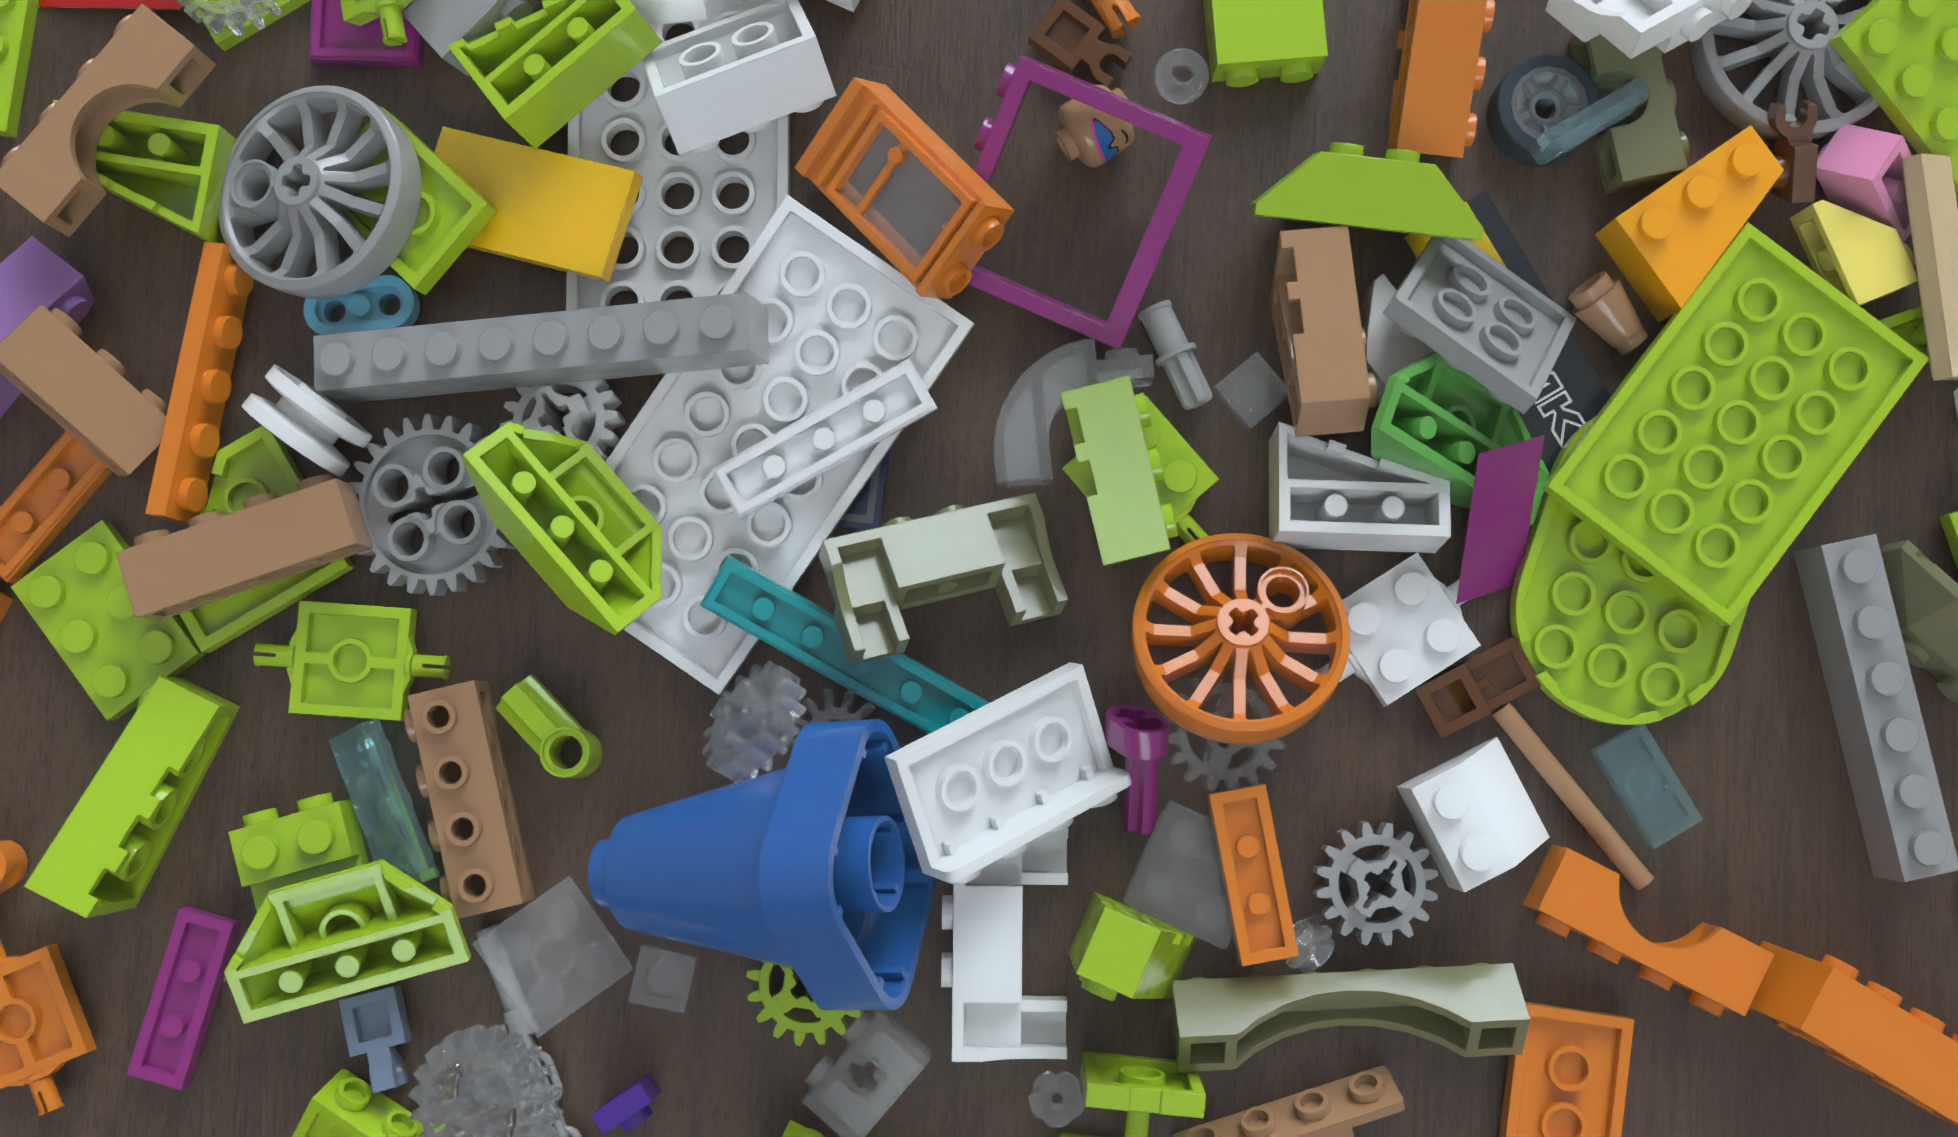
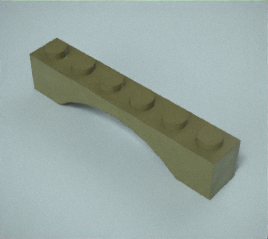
(1463, 1008)

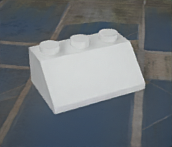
(738, 75)

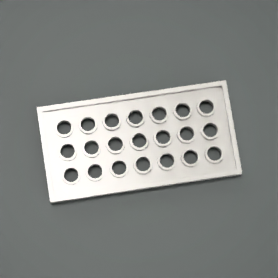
(760, 167)

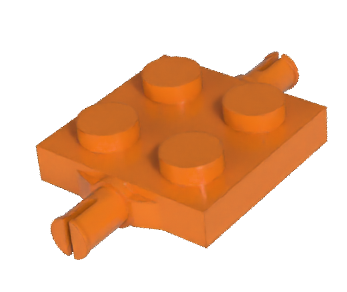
(39, 1023)

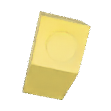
(1854, 252)

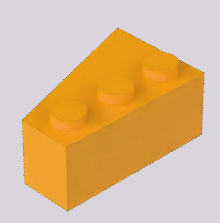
(1686, 225)

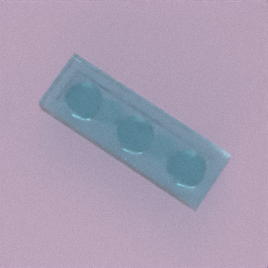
(382, 800)

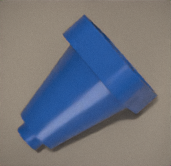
(785, 870)

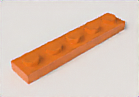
(200, 387)

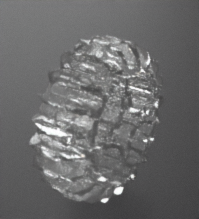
(493, 1073)

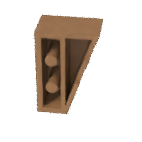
(1321, 332)

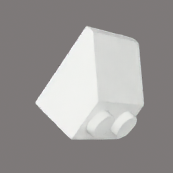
(1474, 815)

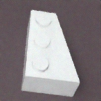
(1350, 501)

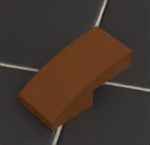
(1477, 686)

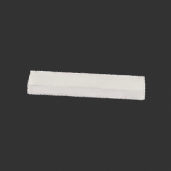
(824, 439)

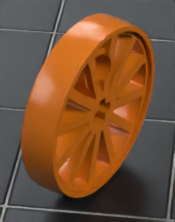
(1252, 651)

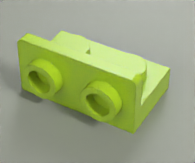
(352, 1110)

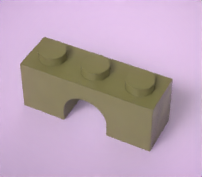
(1650, 146)

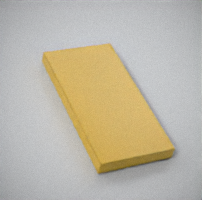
(547, 203)

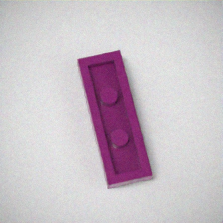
(184, 998)

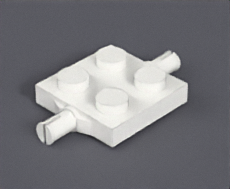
(1404, 630)

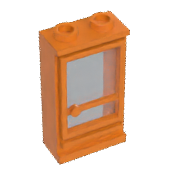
(904, 189)

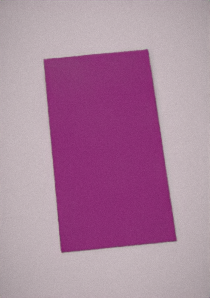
(1499, 518)

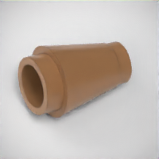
(1608, 312)

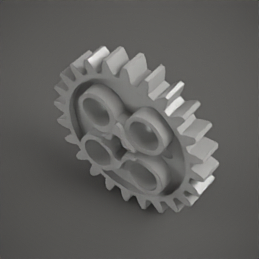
(446, 553)

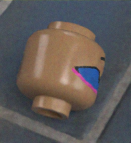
(1092, 133)

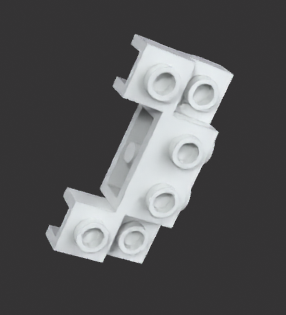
(1642, 24)
(986, 961)

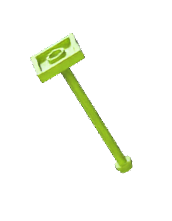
(1140, 1088)

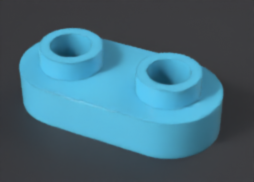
(365, 308)

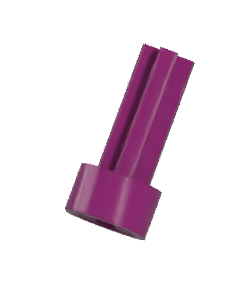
(1142, 739)

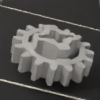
(1361, 902)

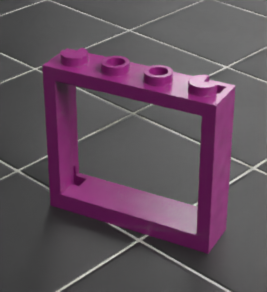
(992, 142)

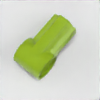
(547, 726)

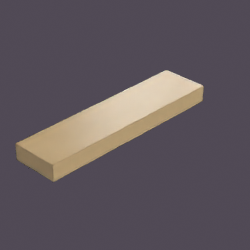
(1935, 246)

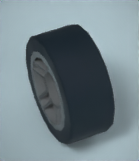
(1543, 82)

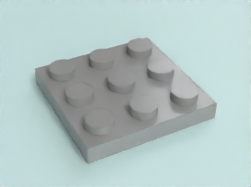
(1481, 319)

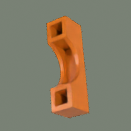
(1708, 961)

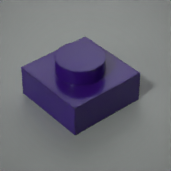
(628, 1106)

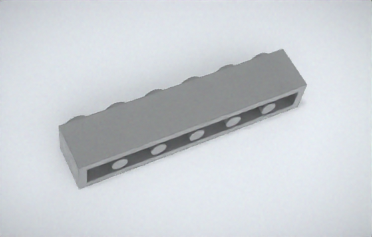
(1876, 710)

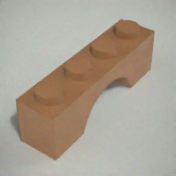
(56, 164)

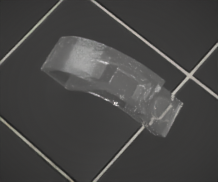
(1035, 399)

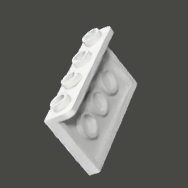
(1005, 775)

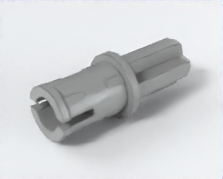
(1176, 355)

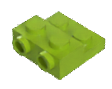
(297, 846)

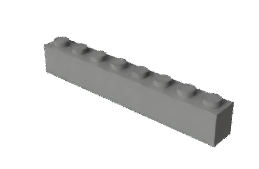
(543, 348)

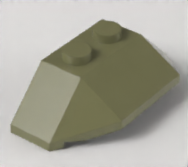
(1926, 612)

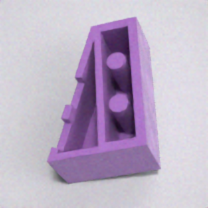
(33, 278)

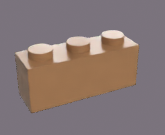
(82, 390)

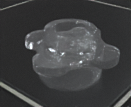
(1313, 944)

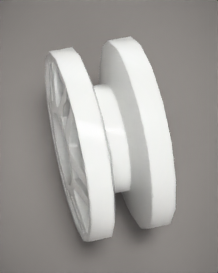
(306, 421)

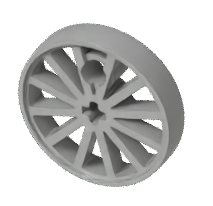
(1798, 42)
(315, 191)

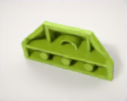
(1370, 194)
(571, 522)
(341, 939)

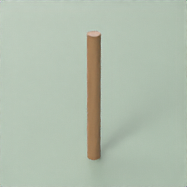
(1572, 796)

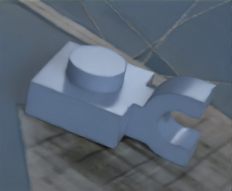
(375, 1026)

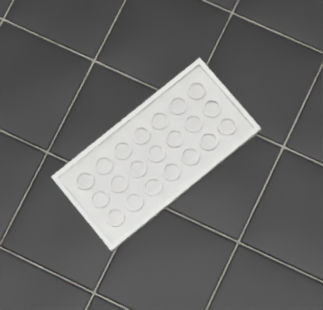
(831, 327)

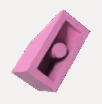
(1865, 175)

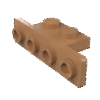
(1315, 1112)

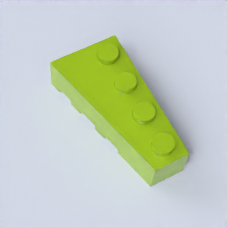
(135, 801)

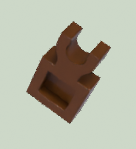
(1073, 40)

